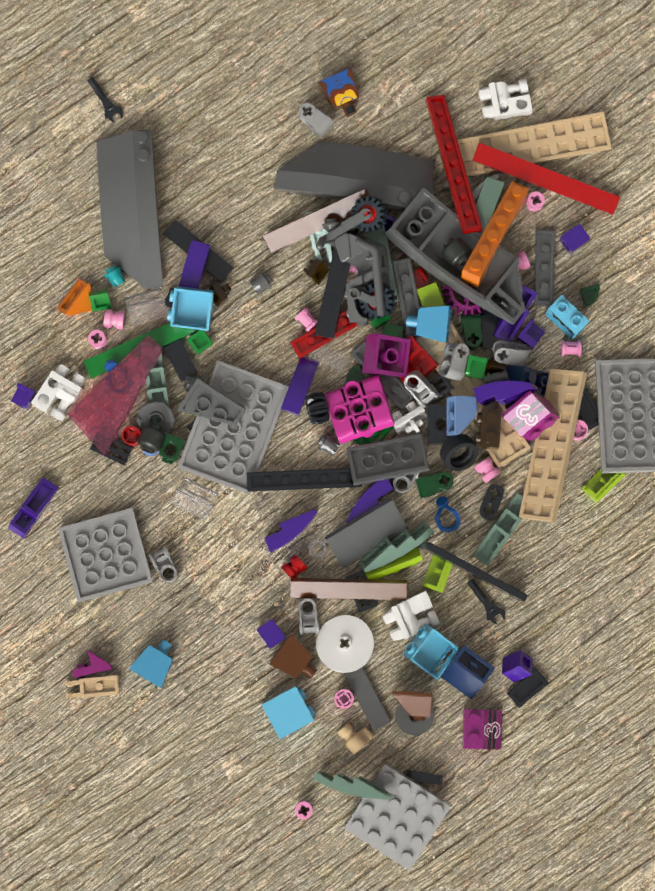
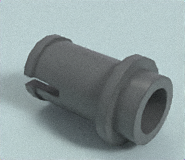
(496, 377)

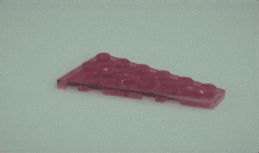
(111, 401)

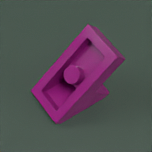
(97, 665)

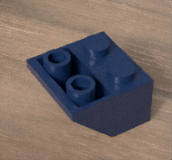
(528, 375)
(467, 672)

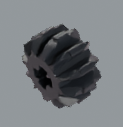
(317, 408)

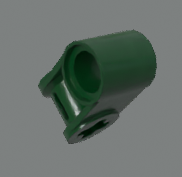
(472, 328)
(430, 484)

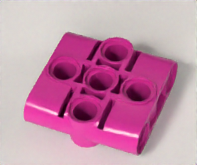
(381, 414)

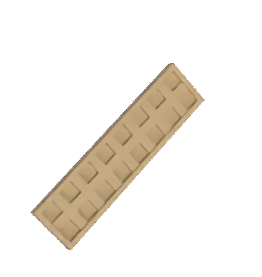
(542, 141)
(511, 443)
(553, 447)

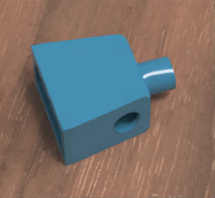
(432, 322)
(154, 663)

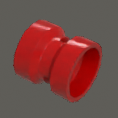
(129, 435)
(294, 567)

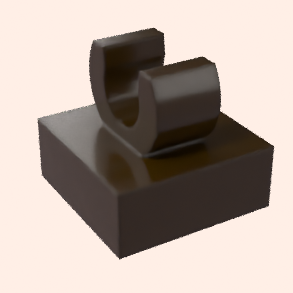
(317, 271)
(220, 293)
(494, 366)

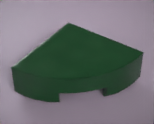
(589, 294)
(355, 374)

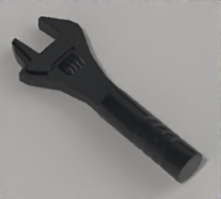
(110, 108)
(491, 609)

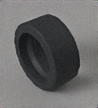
(455, 443)

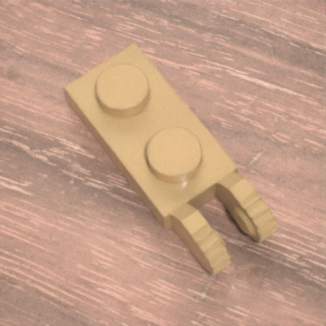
(95, 687)

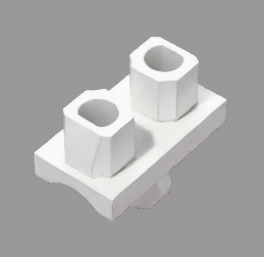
(411, 420)

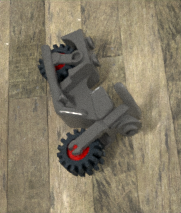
(368, 258)

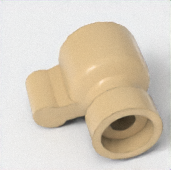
(355, 740)

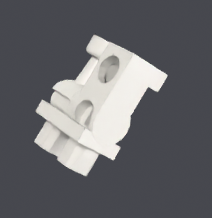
(502, 104)
(58, 387)
(405, 616)

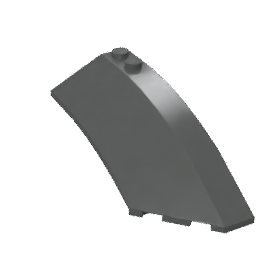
(342, 169)
(130, 206)
(421, 234)

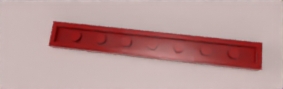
(453, 164)
(545, 178)
(309, 342)

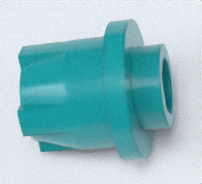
(114, 275)

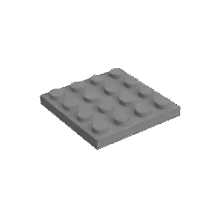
(105, 555)
(400, 824)

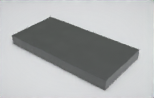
(387, 459)
(365, 532)

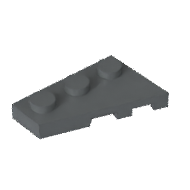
(210, 403)

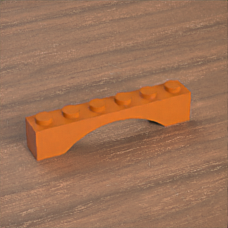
(503, 217)

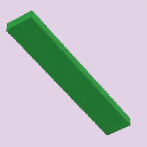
(163, 336)

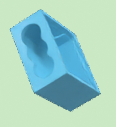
(191, 308)
(568, 315)
(429, 650)
(289, 712)

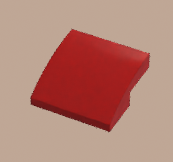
(419, 360)

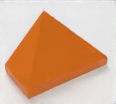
(76, 300)

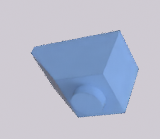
(460, 413)

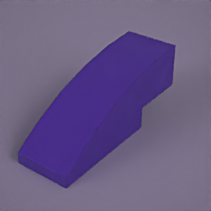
(194, 265)
(507, 331)
(299, 386)
(502, 391)
(370, 498)
(33, 508)
(290, 530)

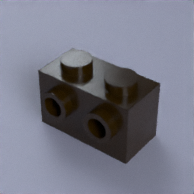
(490, 426)

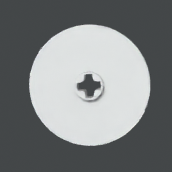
(360, 643)

